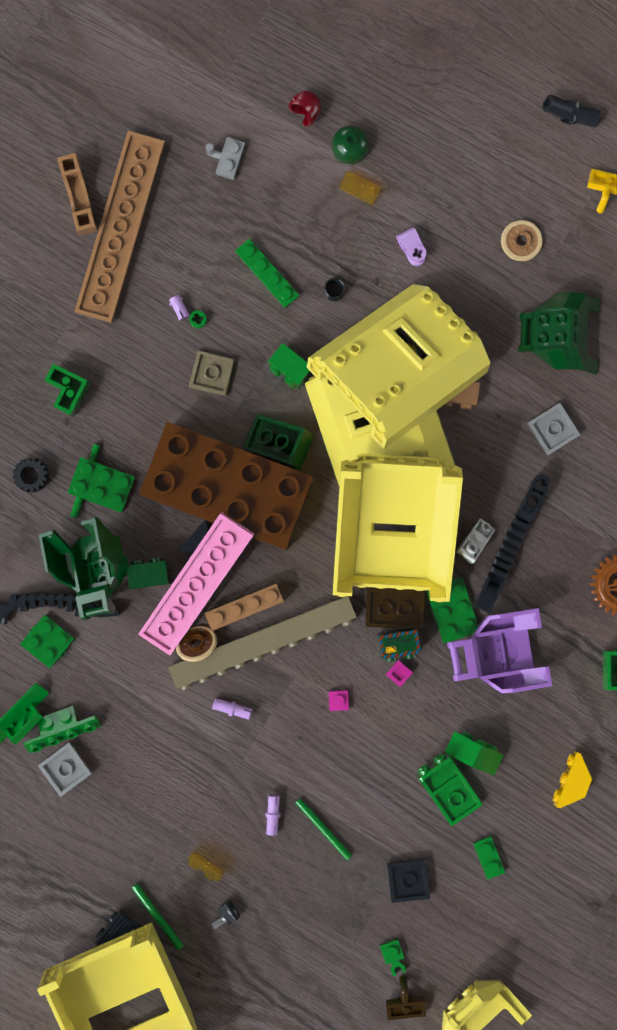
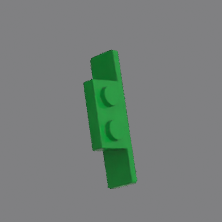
(22, 715)
(60, 727)

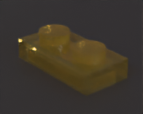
(359, 188)
(211, 872)

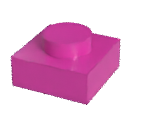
(399, 673)
(338, 700)

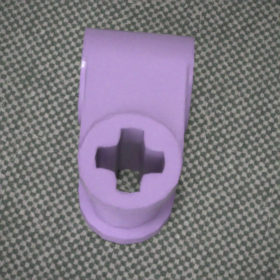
(411, 243)

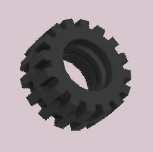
(30, 487)

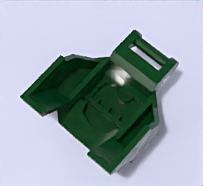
(90, 567)

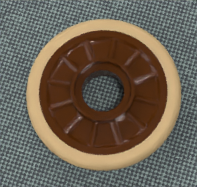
(205, 649)

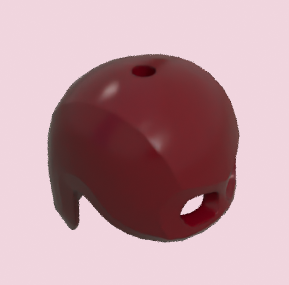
(307, 104)

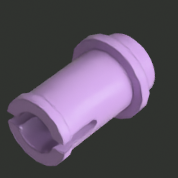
(179, 307)

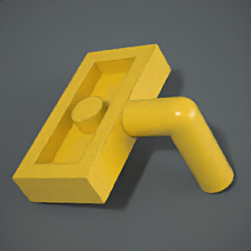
(603, 182)

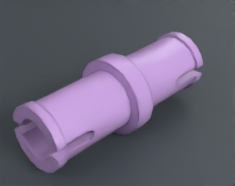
(232, 708)
(273, 815)

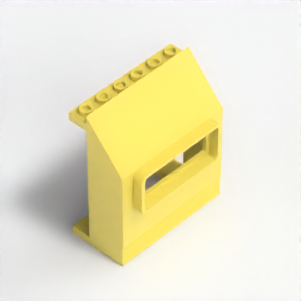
(114, 976)

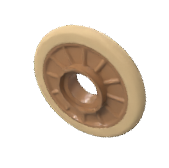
(530, 232)

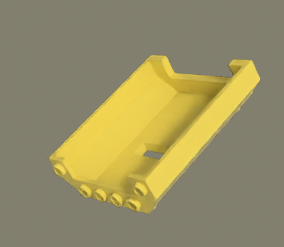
(386, 375)
(343, 441)
(399, 493)

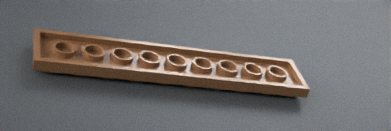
(119, 227)

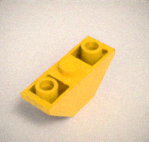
(573, 781)

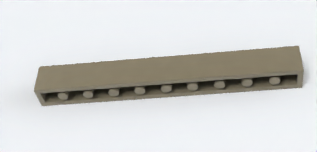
(264, 641)

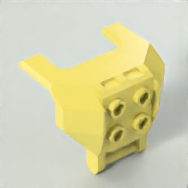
(481, 1005)

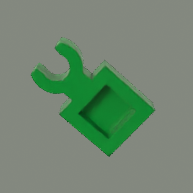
(392, 954)

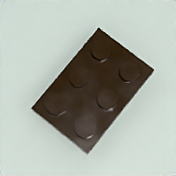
(394, 608)

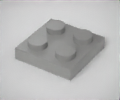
(553, 429)
(65, 769)

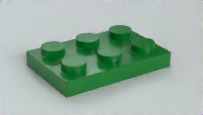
(100, 485)
(456, 617)

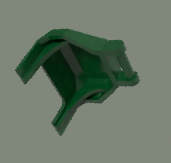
(561, 331)

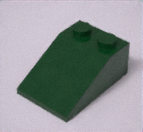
(278, 441)

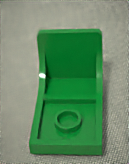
(448, 788)

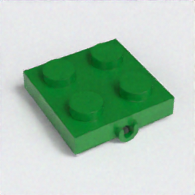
(47, 641)

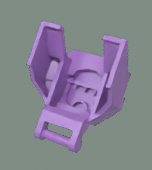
(502, 653)

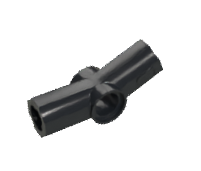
(571, 111)

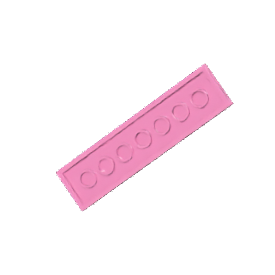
(196, 583)

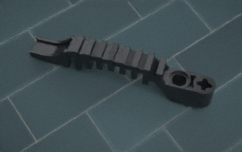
(511, 542)
(22, 602)

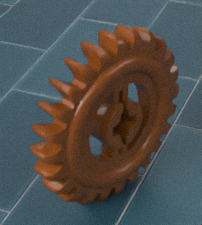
(601, 585)

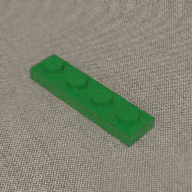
(267, 273)

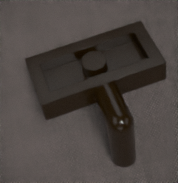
(405, 1006)

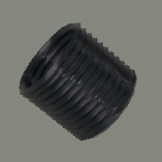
(334, 280)

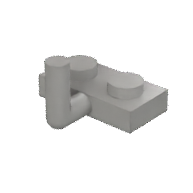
(228, 157)

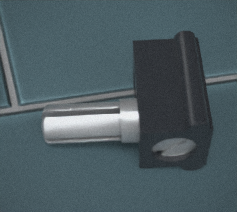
(229, 914)

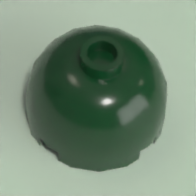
(350, 145)

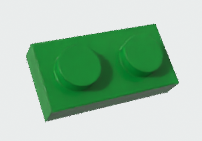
(488, 857)

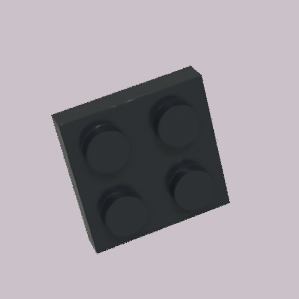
(408, 880)

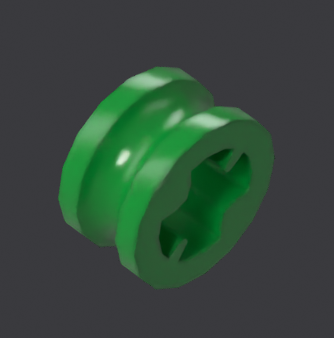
(201, 315)

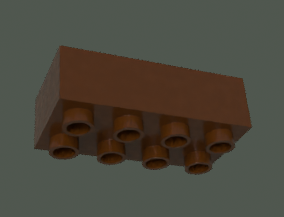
(213, 478)

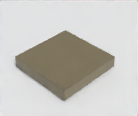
(211, 373)

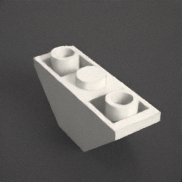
(475, 541)

